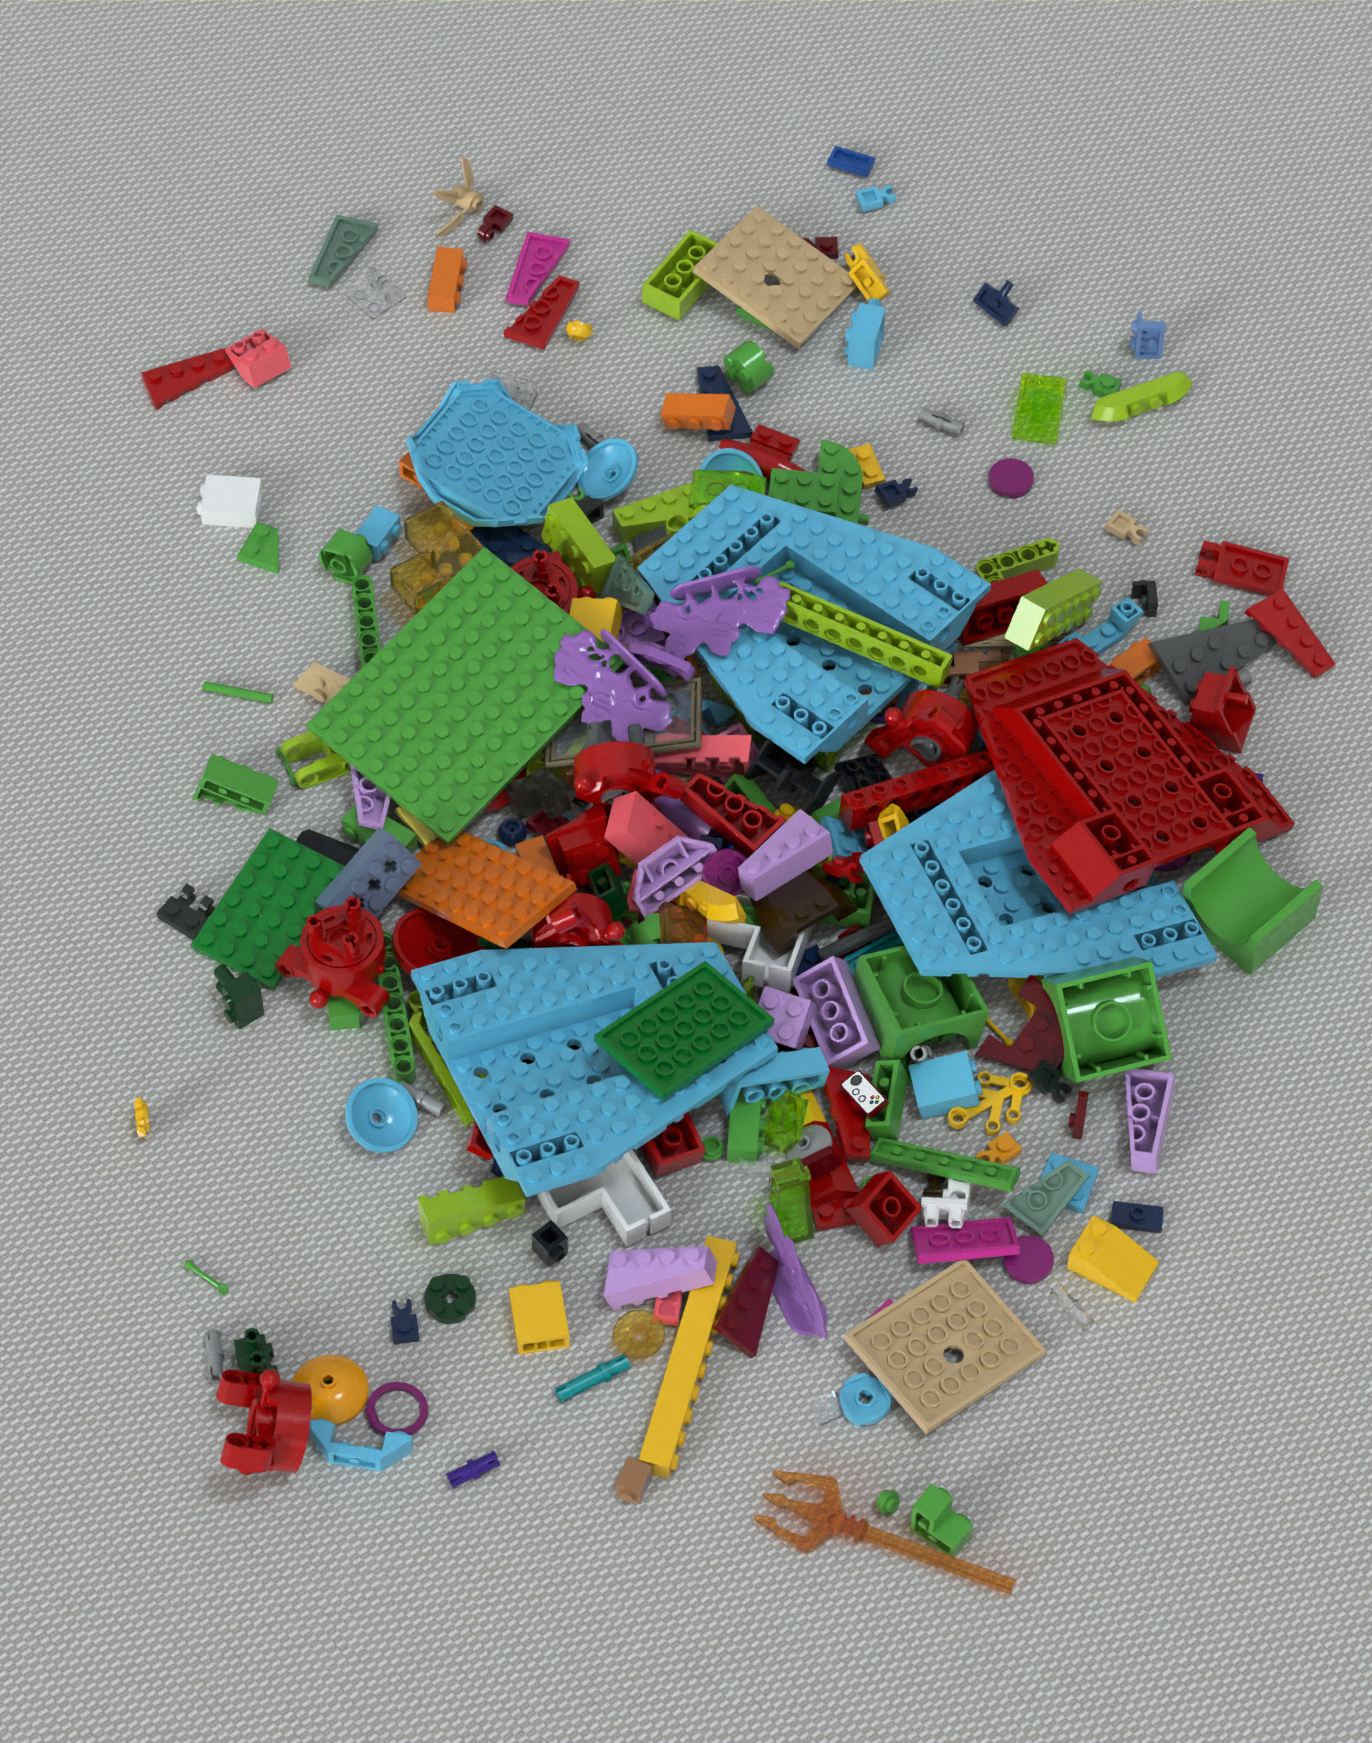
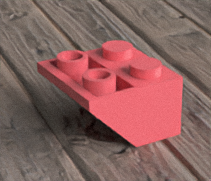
(259, 358)

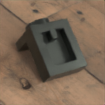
(1148, 593)

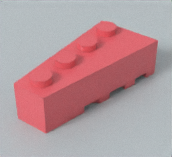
(716, 758)

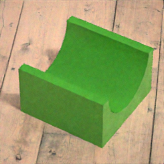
(1247, 905)
(916, 1007)
(1109, 1018)

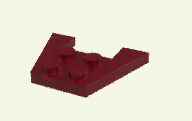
(1037, 1040)

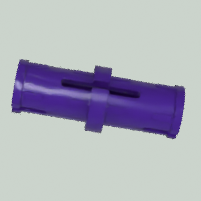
(473, 1469)

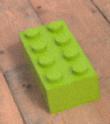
(673, 284)
(579, 544)

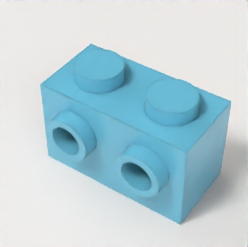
(380, 530)

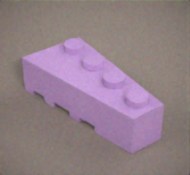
(785, 855)
(656, 1272)

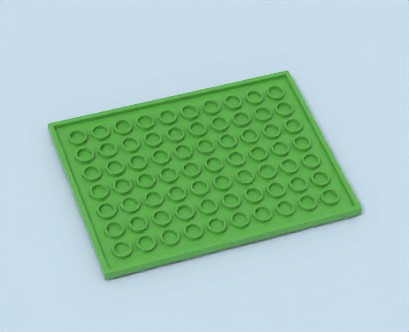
(458, 697)

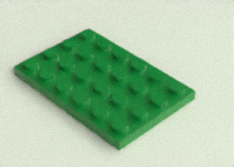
(266, 907)
(684, 1030)

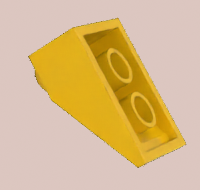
(1112, 1259)

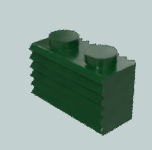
(608, 888)

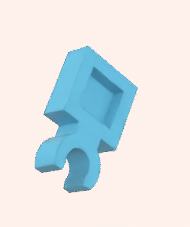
(872, 198)

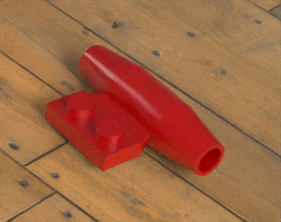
(768, 449)

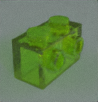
(785, 1122)

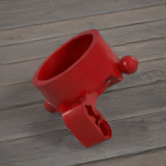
(275, 1425)

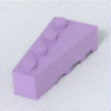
(1149, 1109)

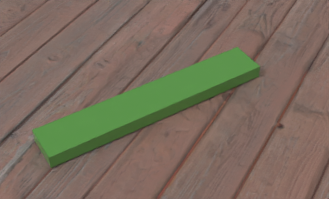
(945, 1164)

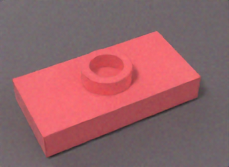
(669, 1308)

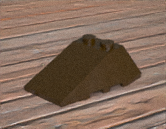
(799, 906)

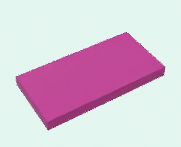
(973, 1241)

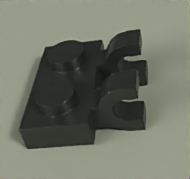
(184, 918)

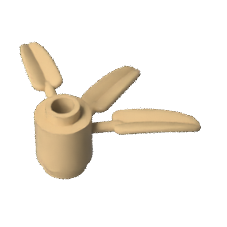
(461, 196)

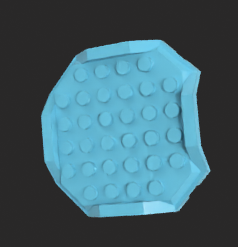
(495, 457)

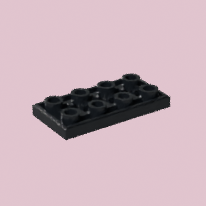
(865, 772)

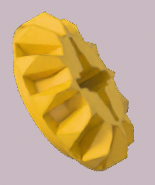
(142, 1117)

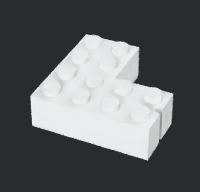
(760, 959)
(621, 1191)

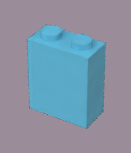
(945, 1084)

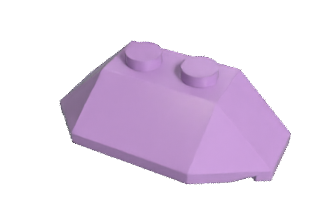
(669, 872)

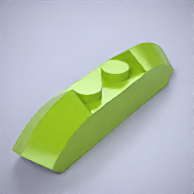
(1142, 397)

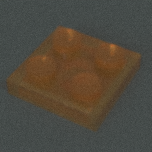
(681, 925)

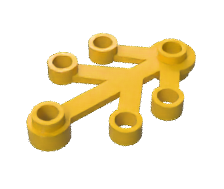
(995, 1100)

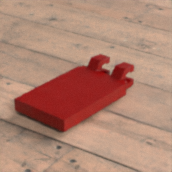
(1242, 567)

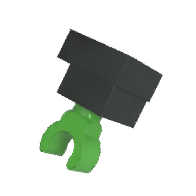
(591, 508)

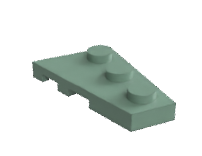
(1047, 1198)

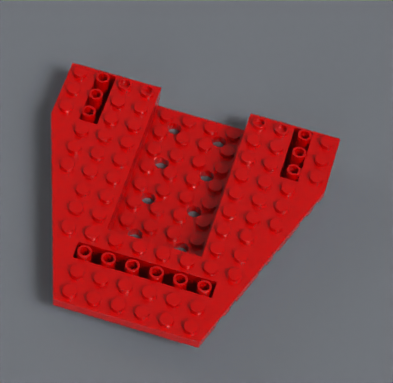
(1076, 813)

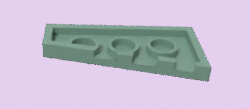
(340, 248)
(628, 587)

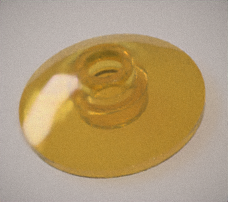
(639, 1323)

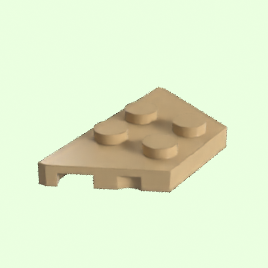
(320, 682)

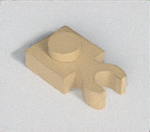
(1125, 525)

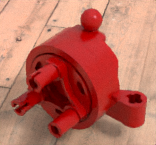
(552, 578)
(578, 923)
(340, 957)

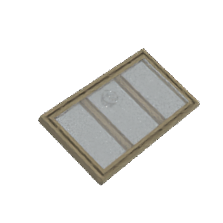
(681, 734)

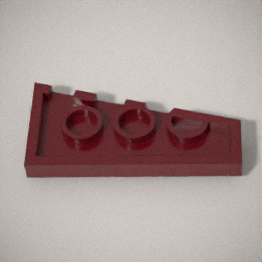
(746, 1306)

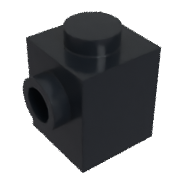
(550, 1243)

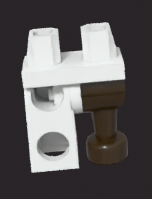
(946, 1204)

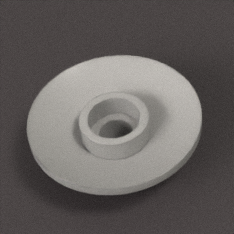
(812, 1140)

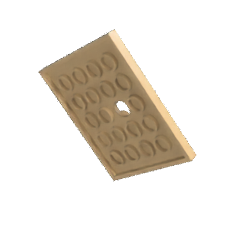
(762, 247)
(951, 1312)

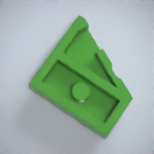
(261, 548)

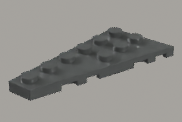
(1210, 651)

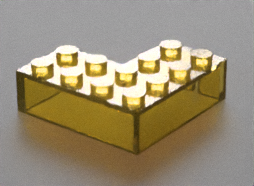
(442, 549)

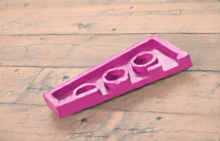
(535, 264)

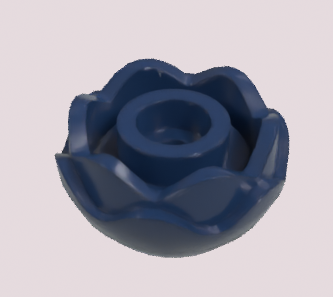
(511, 838)

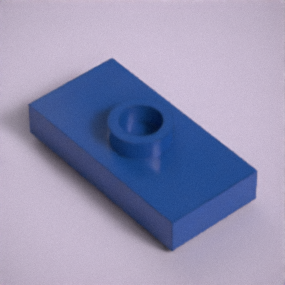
(851, 161)

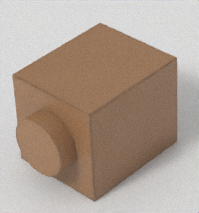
(634, 1480)

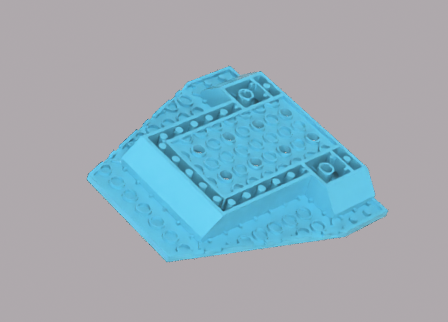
(845, 563)
(952, 924)
(533, 1005)

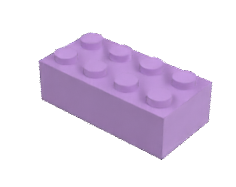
(840, 1015)

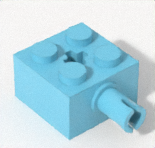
(865, 334)

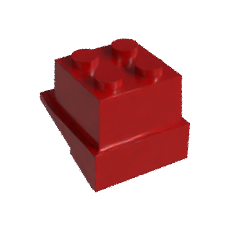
(1223, 710)
(582, 846)

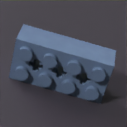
(369, 878)

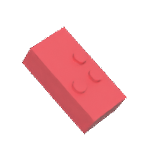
(638, 827)

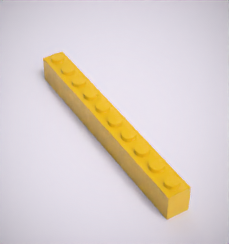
(687, 1364)

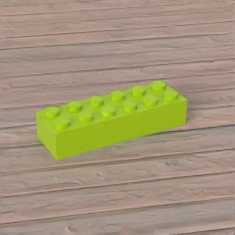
(1053, 609)

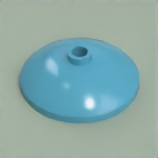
(730, 460)
(609, 469)
(393, 1108)

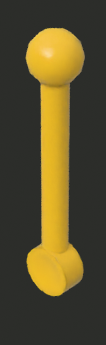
(1007, 1041)

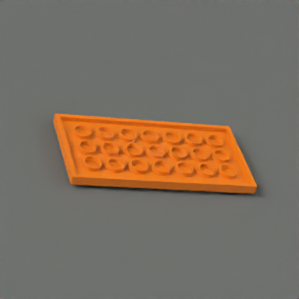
(484, 888)

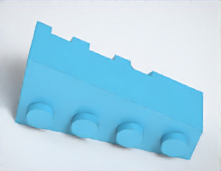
(789, 1071)

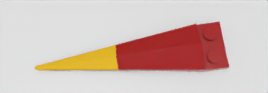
(832, 1190)

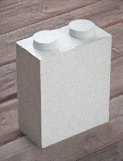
(230, 501)

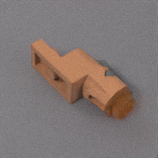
(972, 661)

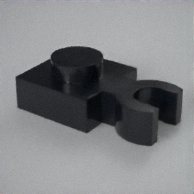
(1046, 1079)

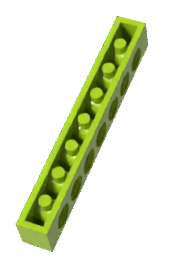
(866, 637)

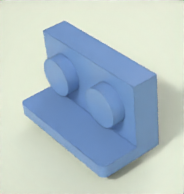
(1147, 339)

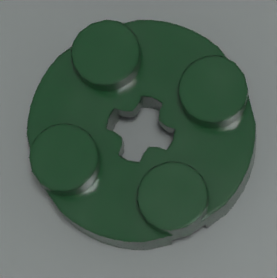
(445, 1285)

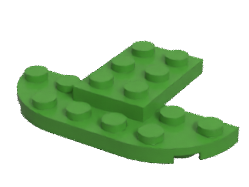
(831, 490)

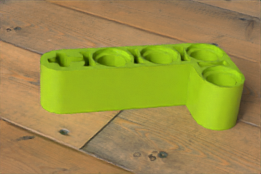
(1027, 558)

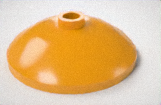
(344, 1396)

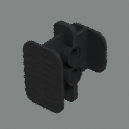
(793, 774)

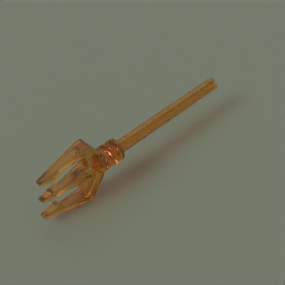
(831, 1520)

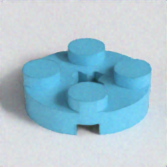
(861, 1413)

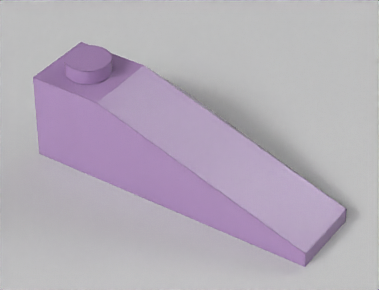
(370, 801)

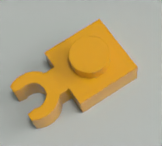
(1001, 1149)

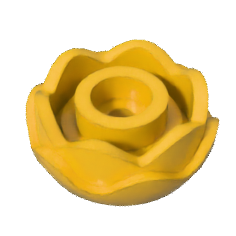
(579, 331)

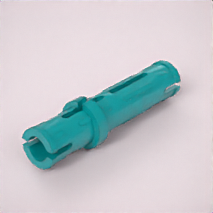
(601, 1373)

